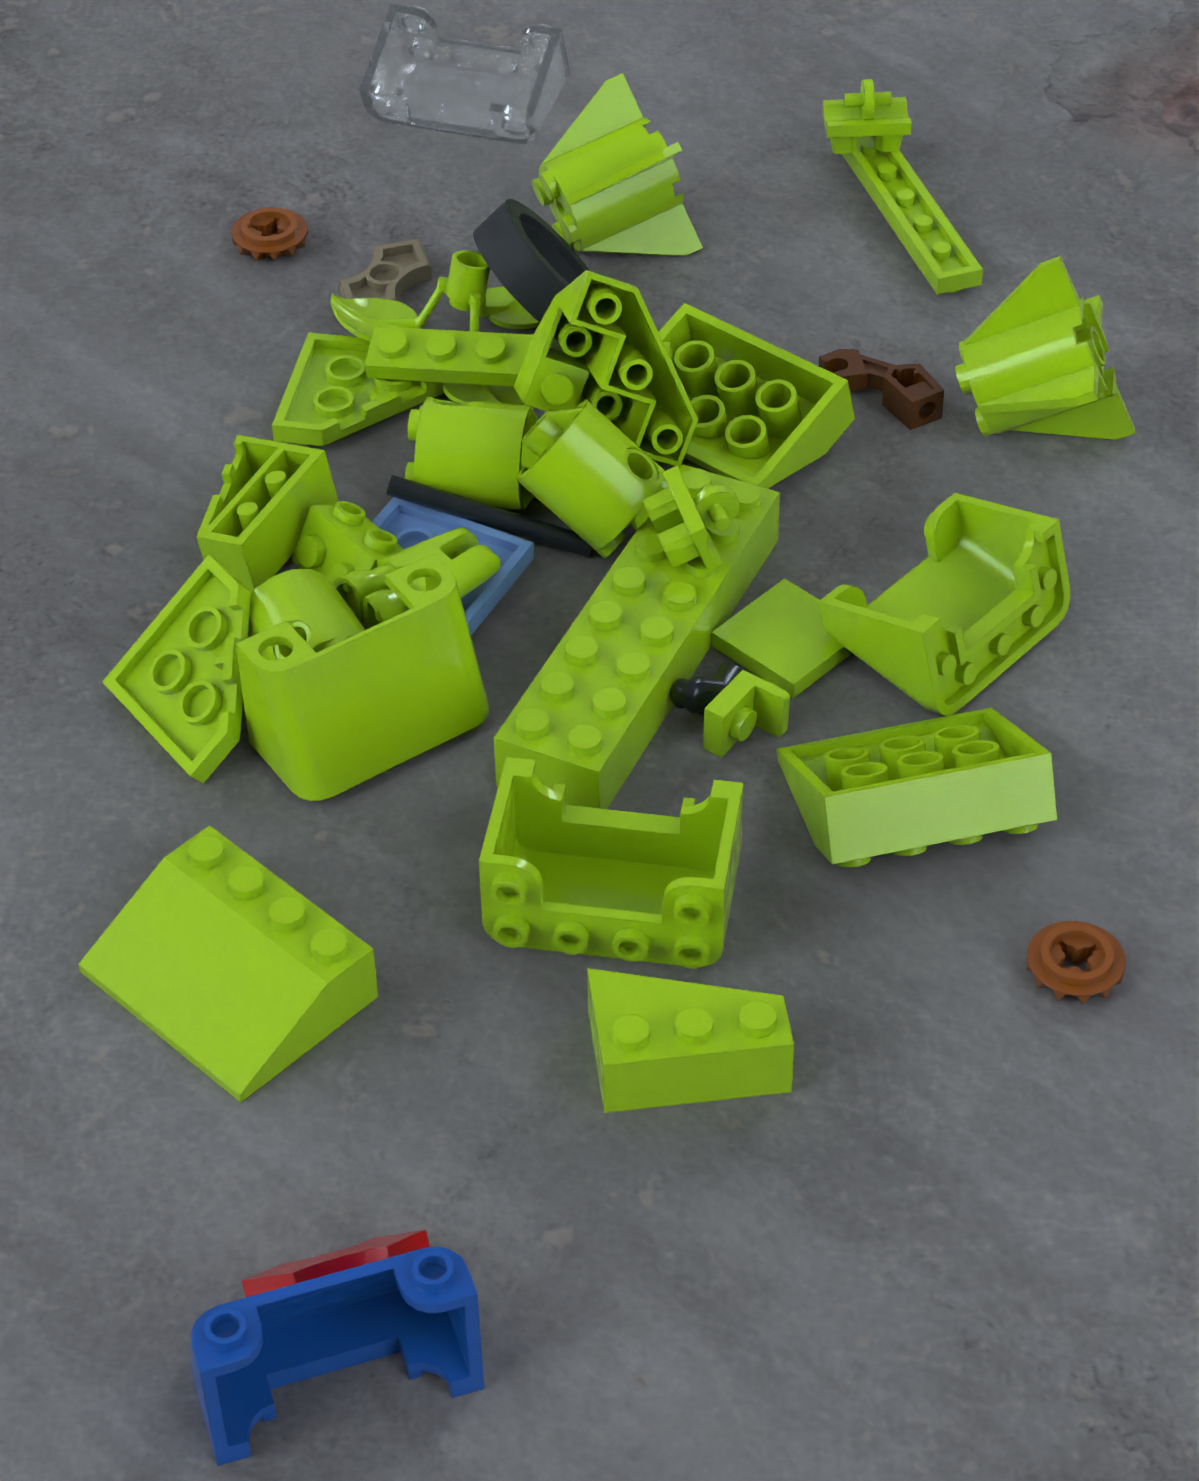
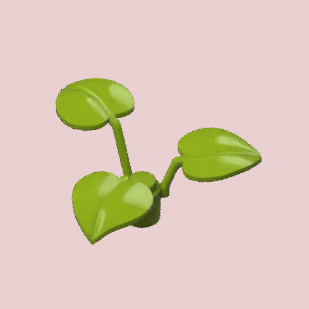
(467, 292)

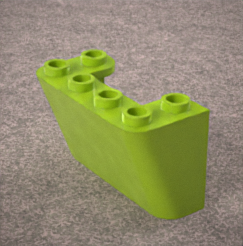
(367, 699)

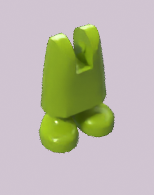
(457, 549)

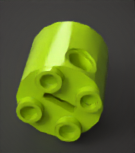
(471, 449)
(589, 474)
(308, 604)

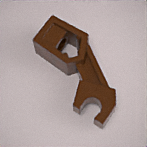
(907, 388)

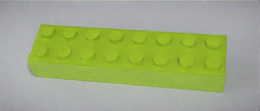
(632, 640)

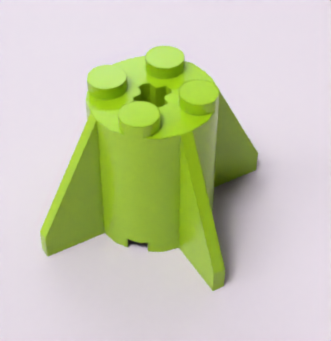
(615, 182)
(1043, 363)

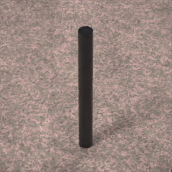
(488, 515)

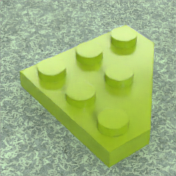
(335, 397)
(186, 673)

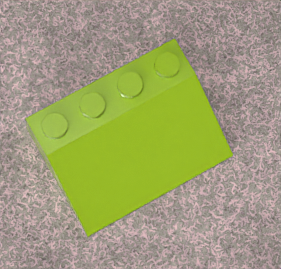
(754, 402)
(919, 786)
(231, 964)

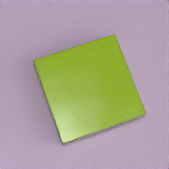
(781, 639)

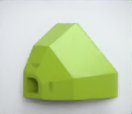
(606, 349)

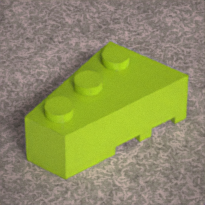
(264, 506)
(685, 1041)

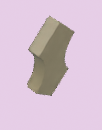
(390, 272)

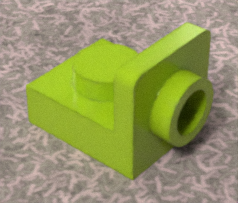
(741, 707)

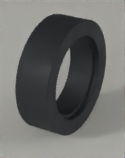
(527, 256)

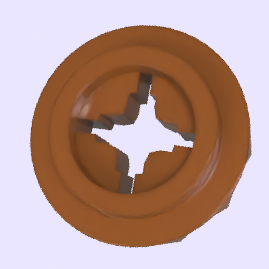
(256, 233)
(1078, 943)

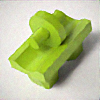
(866, 116)
(710, 509)

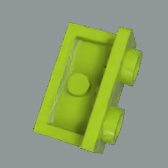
(341, 541)

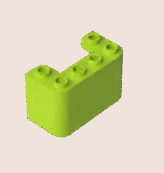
(607, 876)

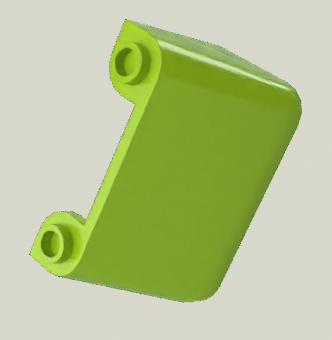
(965, 610)

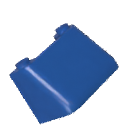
(401, 1305)

